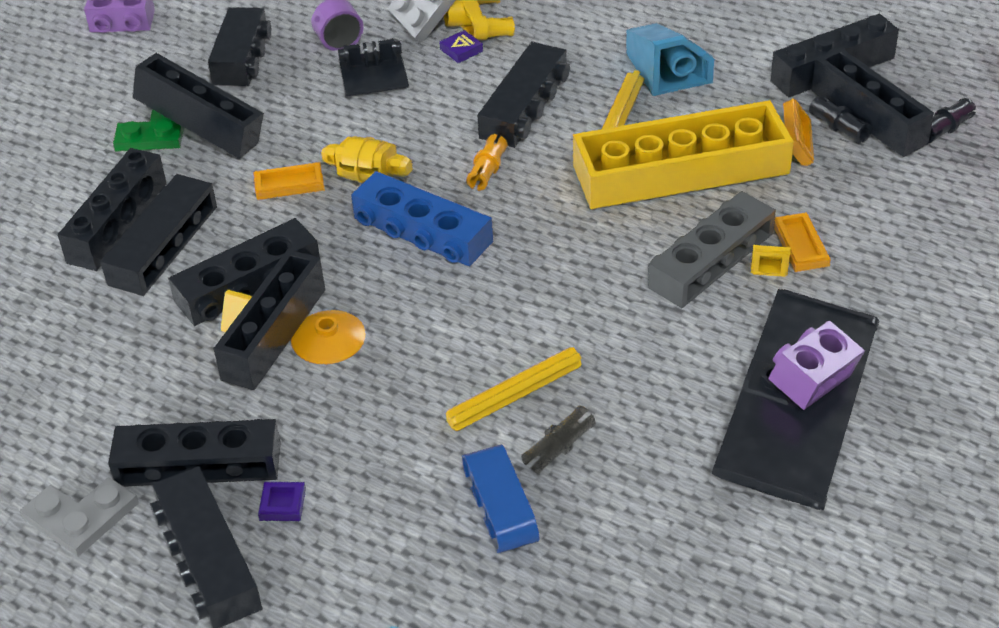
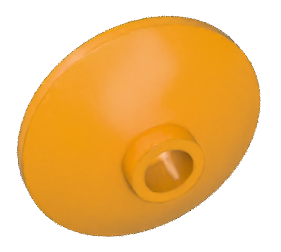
(328, 337)

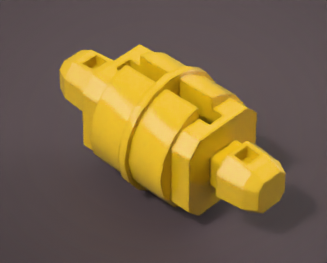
(360, 157)

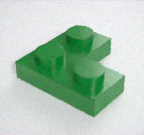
(149, 135)

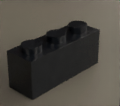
(239, 46)

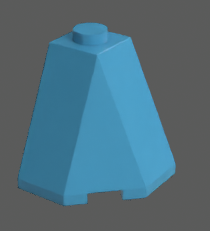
(668, 59)

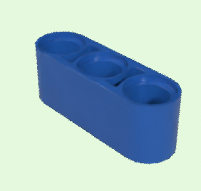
(502, 498)

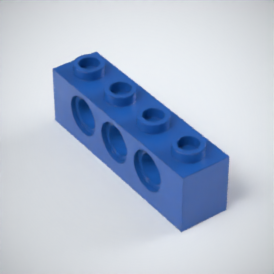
(422, 218)

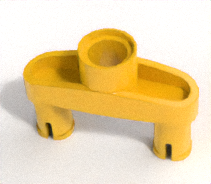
(469, 16)

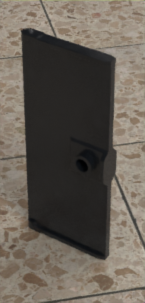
(772, 439)

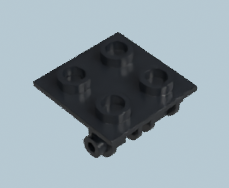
(373, 70)

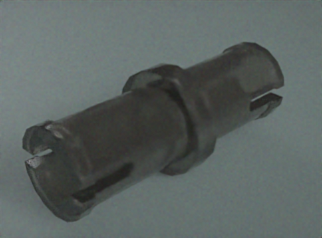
(558, 439)

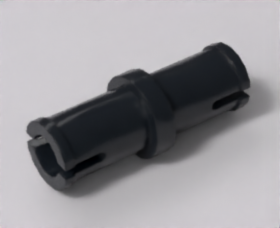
(949, 118)
(840, 119)

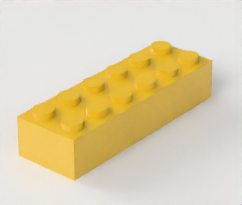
(681, 154)

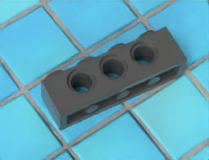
(710, 249)

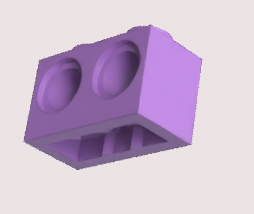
(119, 15)
(815, 364)

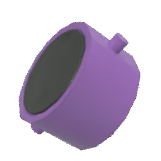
(337, 24)

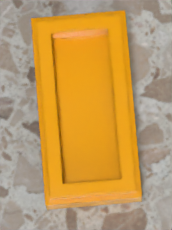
(800, 130)
(288, 180)
(806, 246)

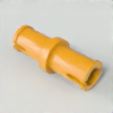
(486, 162)

